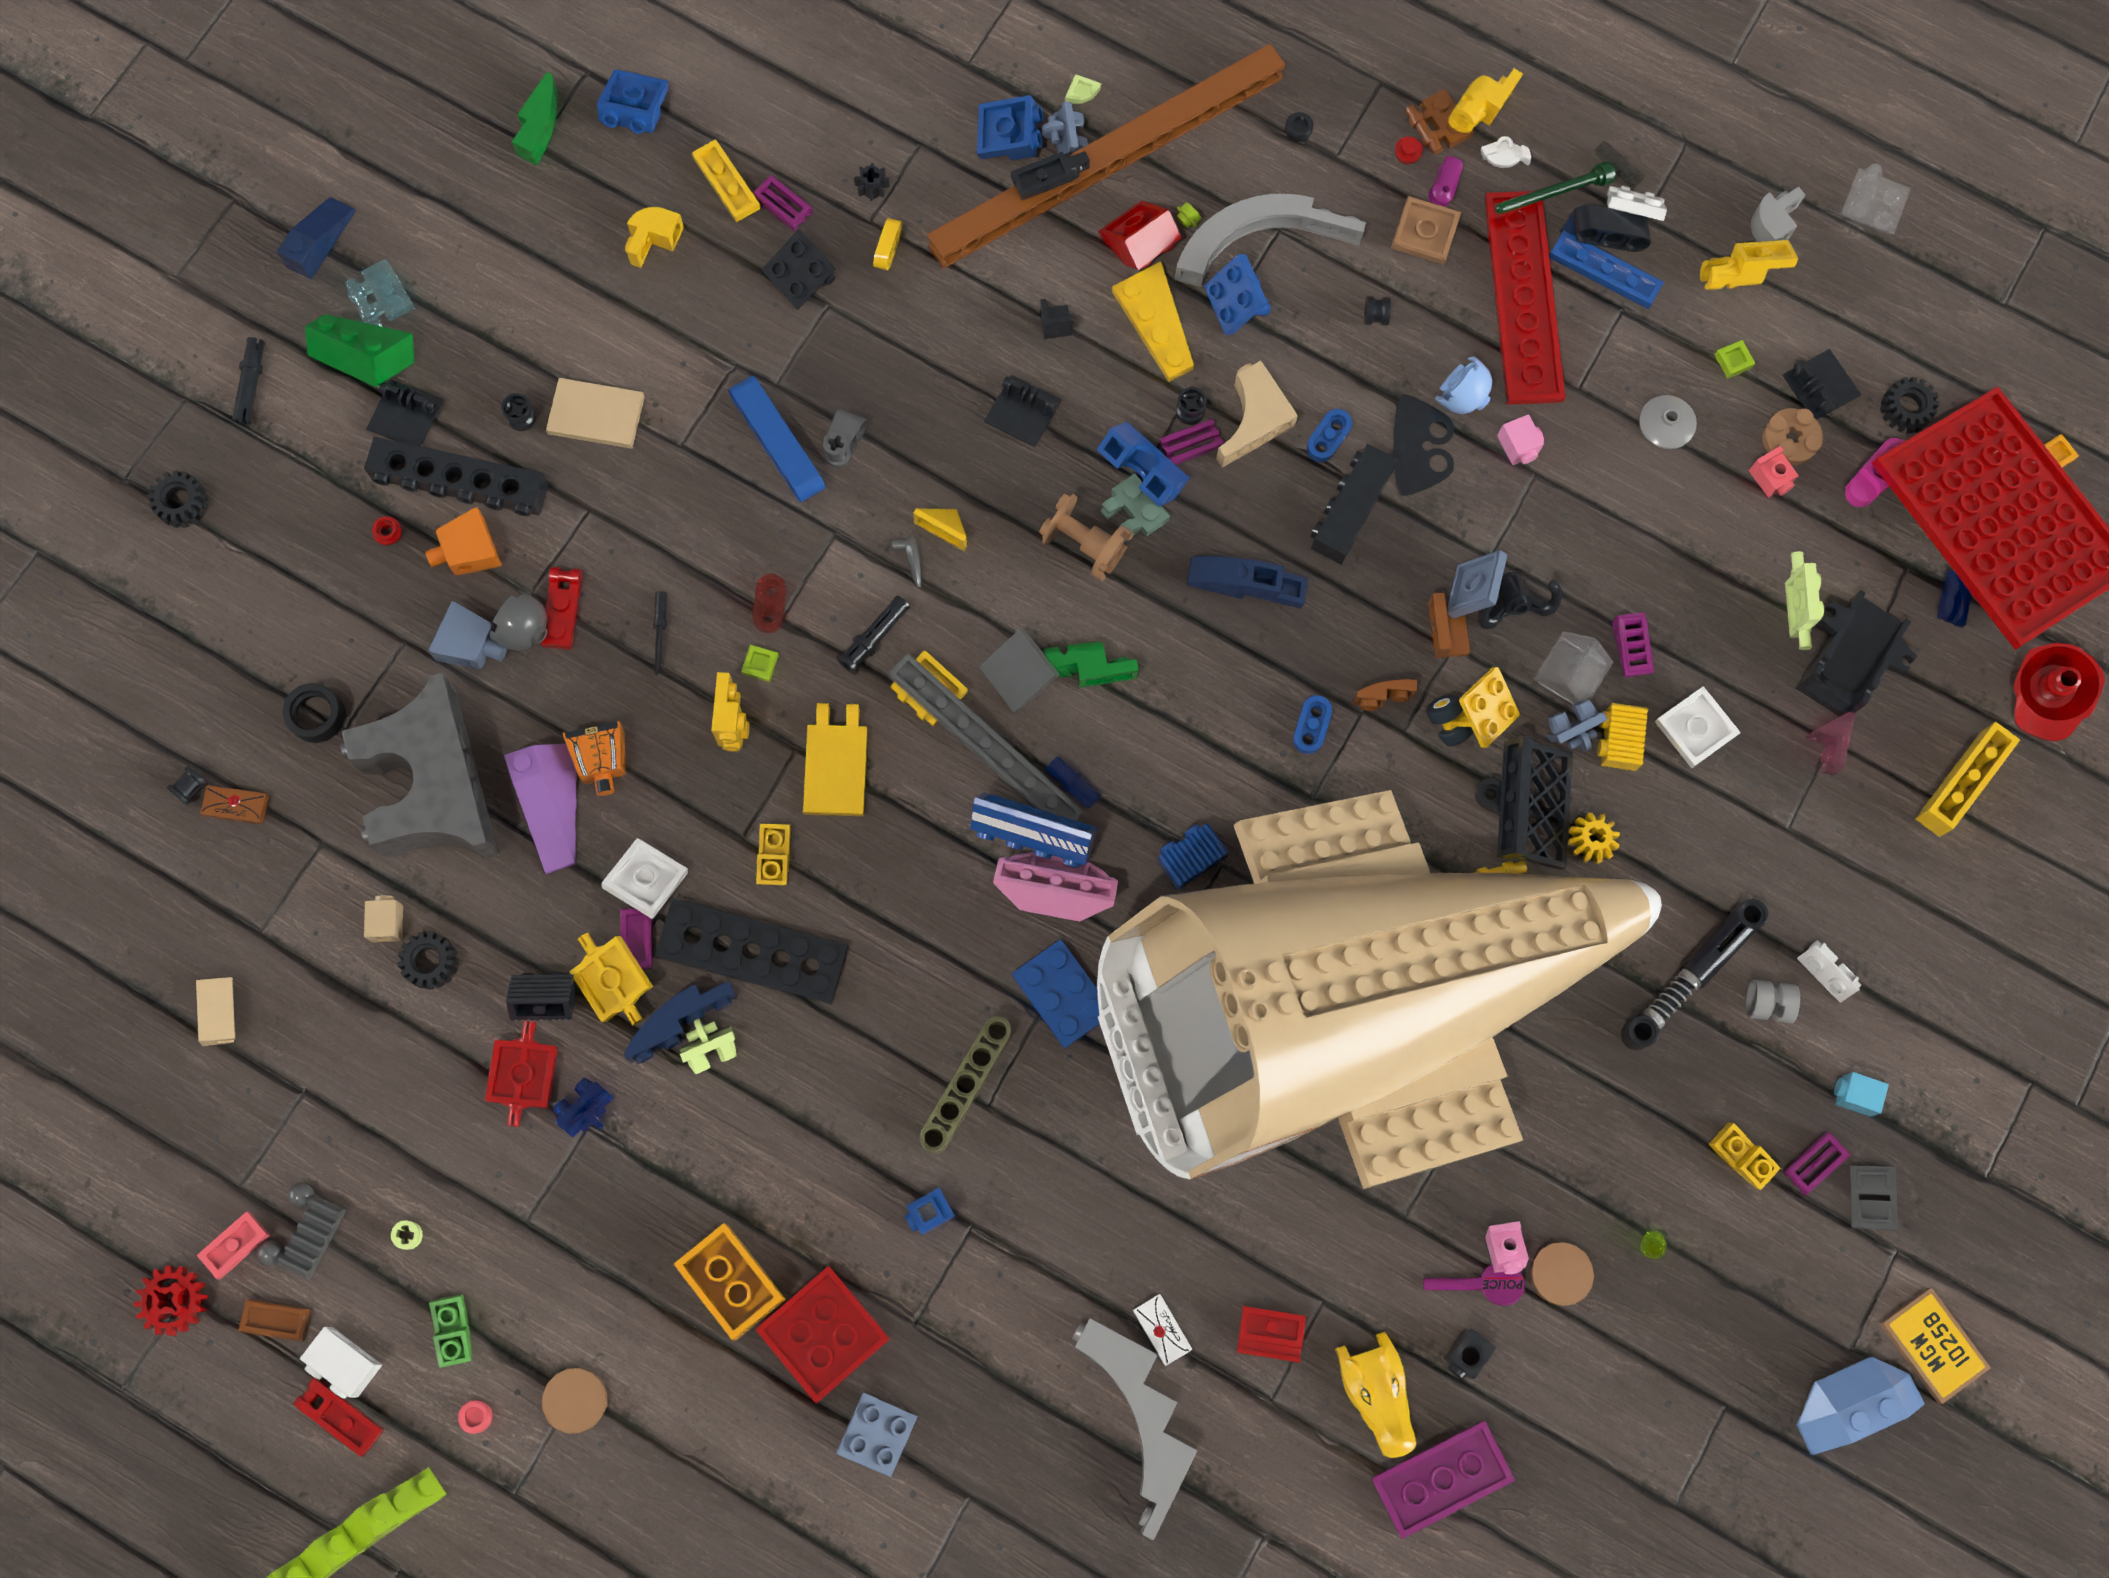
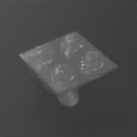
(1875, 200)

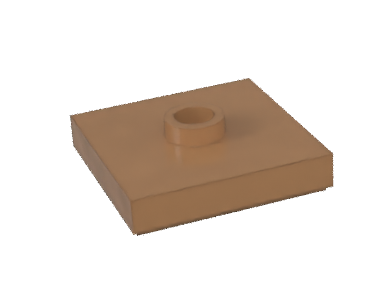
(1426, 230)

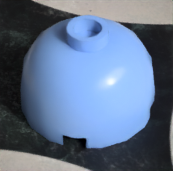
(1466, 388)

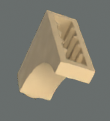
(1264, 413)

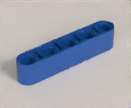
(776, 438)

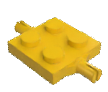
(611, 979)

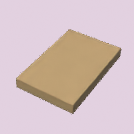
(595, 413)

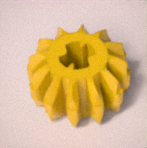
(1598, 849)

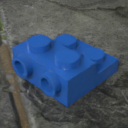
(632, 101)
(1009, 128)

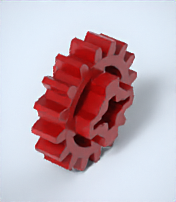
(156, 1303)

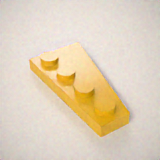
(1154, 316)

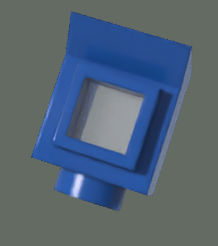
(929, 1212)

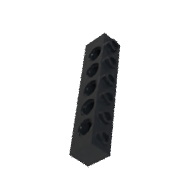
(387, 454)

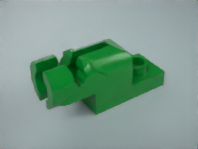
(1090, 664)

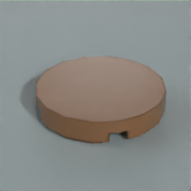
(1561, 1274)
(574, 1400)

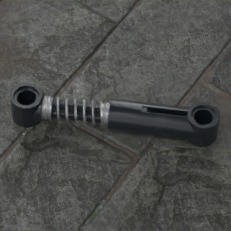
(1696, 972)

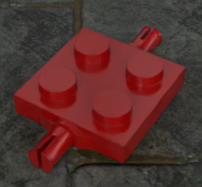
(521, 1074)

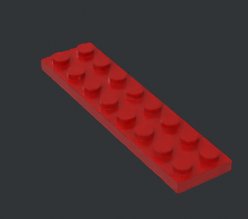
(1524, 302)

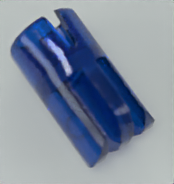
(1954, 601)

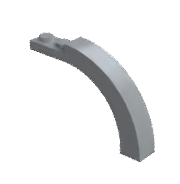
(1255, 215)

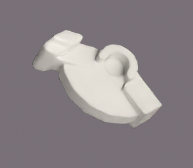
(1505, 153)

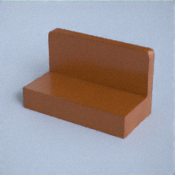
(1448, 634)

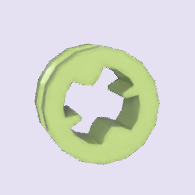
(400, 1242)

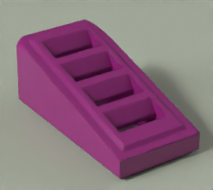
(1640, 622)

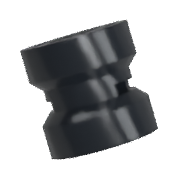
(1191, 399)
(516, 405)

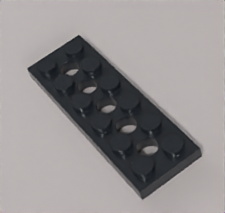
(745, 931)

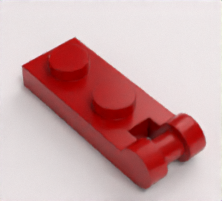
(562, 608)
(339, 1417)

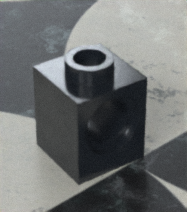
(1483, 1351)

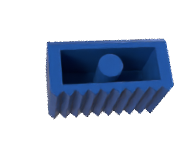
(1191, 855)

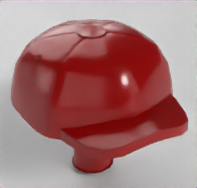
(2056, 690)

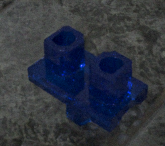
(584, 1110)

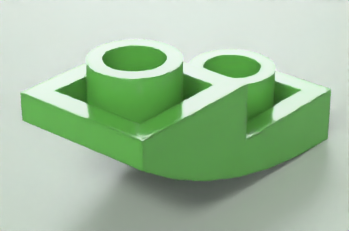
(451, 1330)

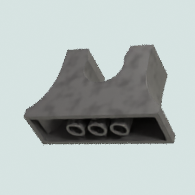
(446, 792)

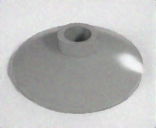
(1660, 430)

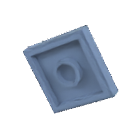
(1476, 584)

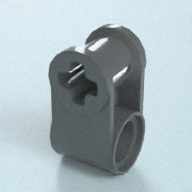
(843, 437)

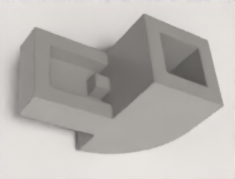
(1771, 217)

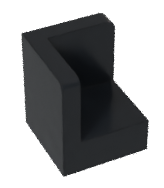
(1055, 320)

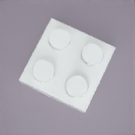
(1697, 727)
(644, 878)

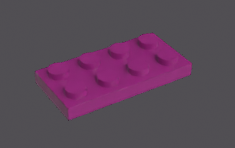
(1442, 1479)

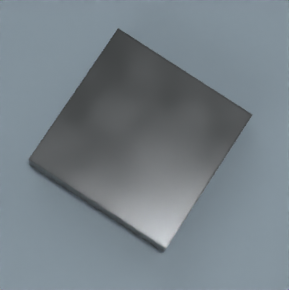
(1019, 670)

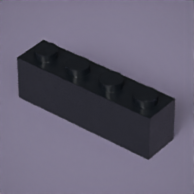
(1353, 505)

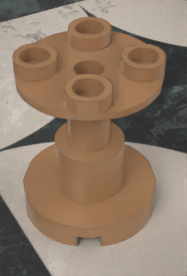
(1094, 542)

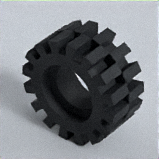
(1920, 394)
(170, 485)
(412, 950)

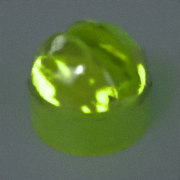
(1653, 1245)

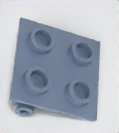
(876, 1434)

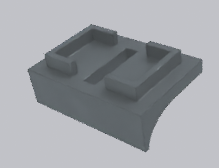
(1868, 1213)

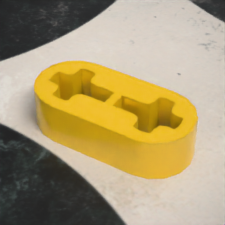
(887, 244)

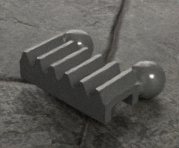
(312, 1235)

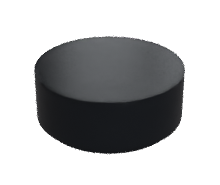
(1298, 127)

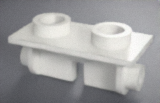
(1834, 978)

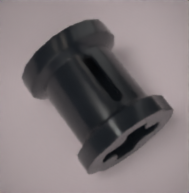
(187, 785)

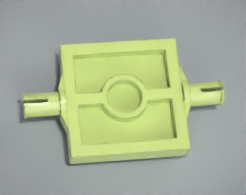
(1803, 600)

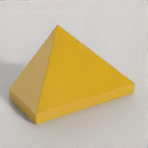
(943, 524)

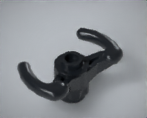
(1517, 600)

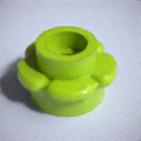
(1188, 216)

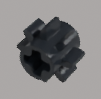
(874, 175)

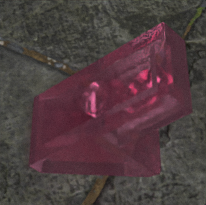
(1837, 738)

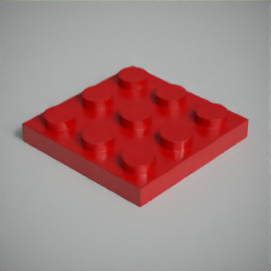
(822, 1334)

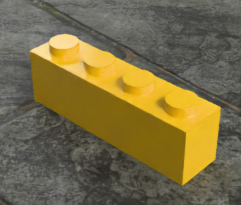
(1967, 779)

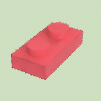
(233, 1245)

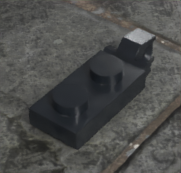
(1048, 173)

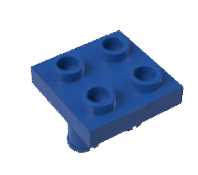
(1236, 294)

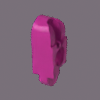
(1867, 482)

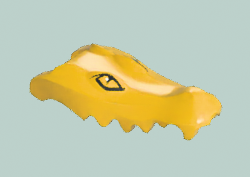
(1378, 1390)

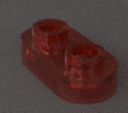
(769, 605)

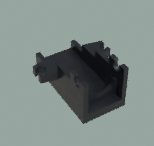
(1855, 655)

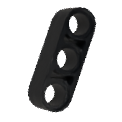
(1611, 228)

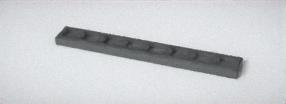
(981, 739)

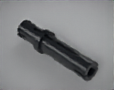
(250, 372)

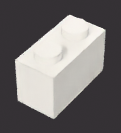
(340, 1363)

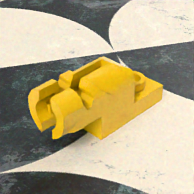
(1482, 101)
(1747, 264)

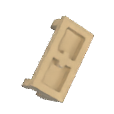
(215, 1011)

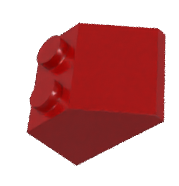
(1141, 234)

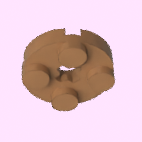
(1800, 422)

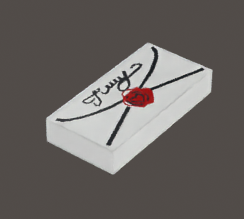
(1162, 1330)

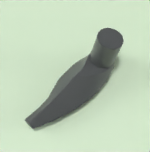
(911, 546)

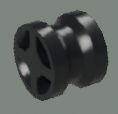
(1377, 310)

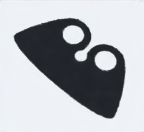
(1410, 432)

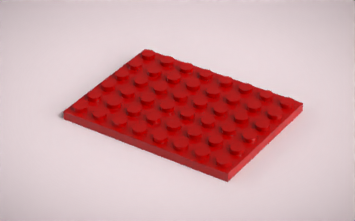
(2002, 515)

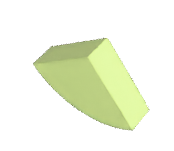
(1082, 90)

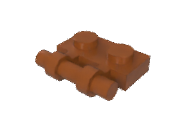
(1437, 111)

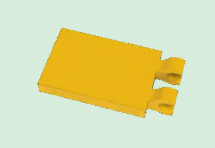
(835, 765)

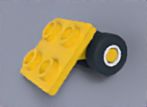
(1483, 709)

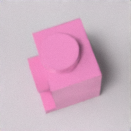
(1503, 1259)

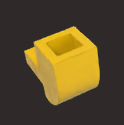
(651, 227)

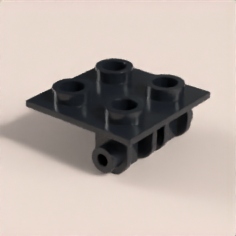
(799, 269)
(1821, 384)
(1022, 410)
(404, 413)

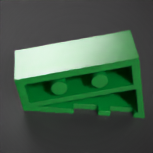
(359, 348)

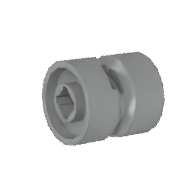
(1777, 1001)

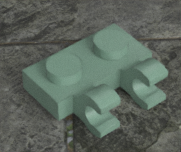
(1144, 512)

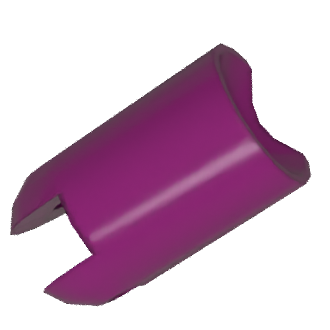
(1446, 181)

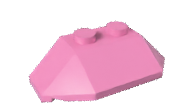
(1053, 887)

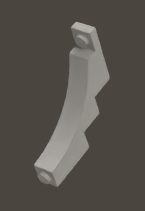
(1163, 1457)

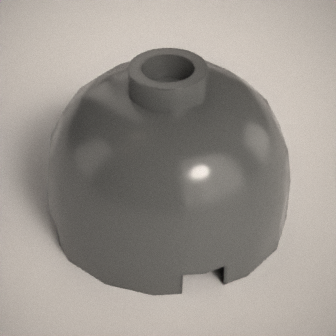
(520, 623)

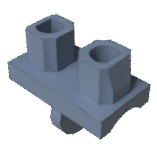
(1063, 127)
(1586, 719)

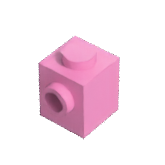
(1521, 440)

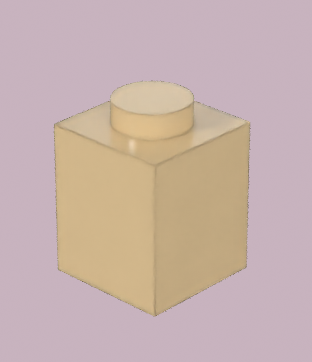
(383, 920)

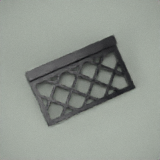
(1517, 800)

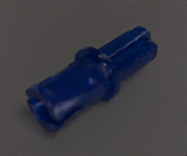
(1072, 782)

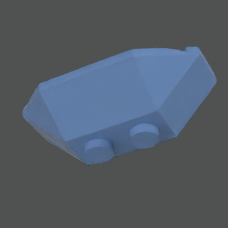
(1856, 1404)

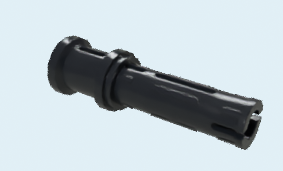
(865, 644)

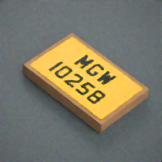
(1935, 1345)

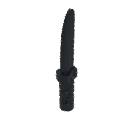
(659, 624)

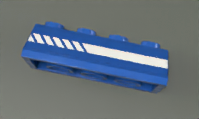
(1033, 828)

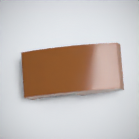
(1375, 695)

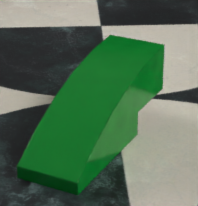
(537, 121)

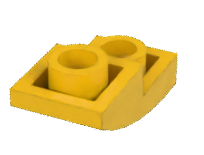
(773, 854)
(1743, 1156)

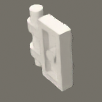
(1636, 202)

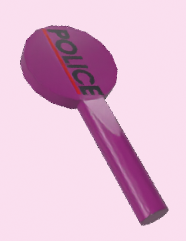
(1496, 1287)

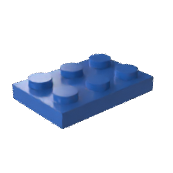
(1060, 993)

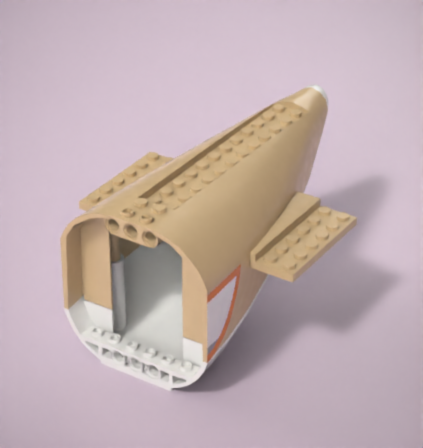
(1344, 994)

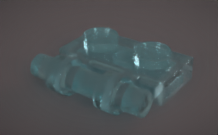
(387, 290)

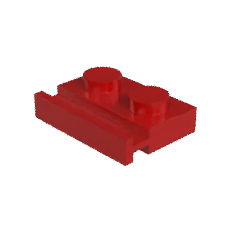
(1271, 1334)

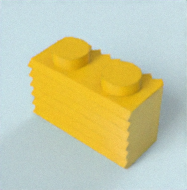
(1623, 737)

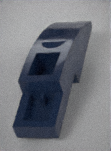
(1247, 577)
(665, 1025)

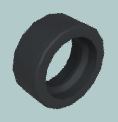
(299, 696)

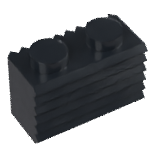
(541, 996)

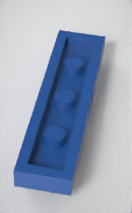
(1606, 270)

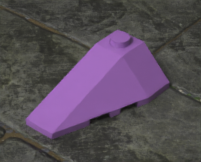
(547, 793)

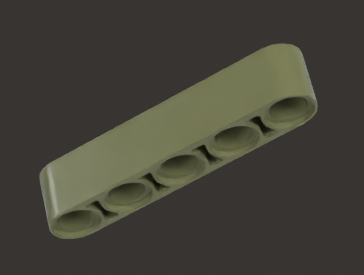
(970, 1070)

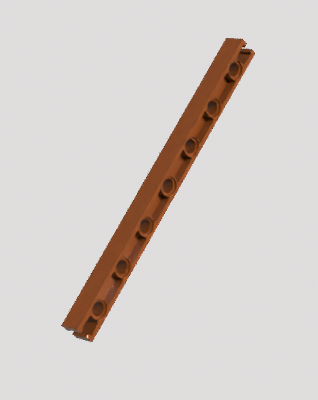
(1111, 154)

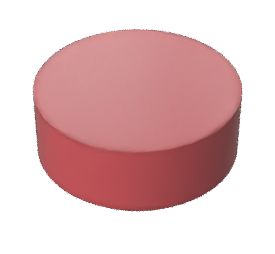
(475, 1416)

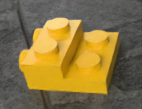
(728, 721)

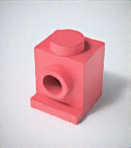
(1774, 473)

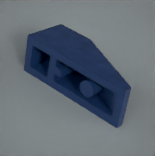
(314, 237)

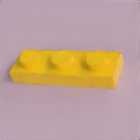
(726, 180)

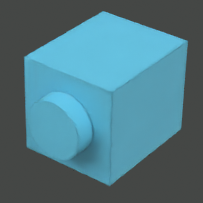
(1860, 1094)

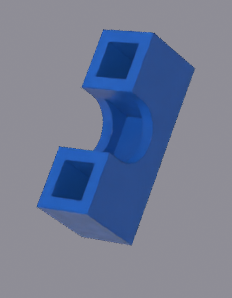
(1131, 449)

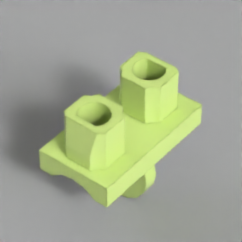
(695, 1052)

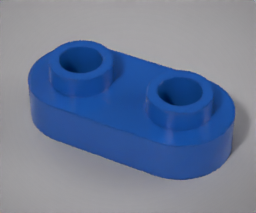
(1327, 436)
(1312, 726)

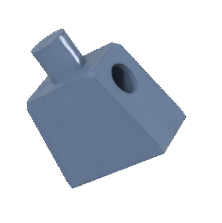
(465, 639)

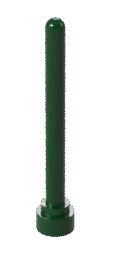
(1600, 175)

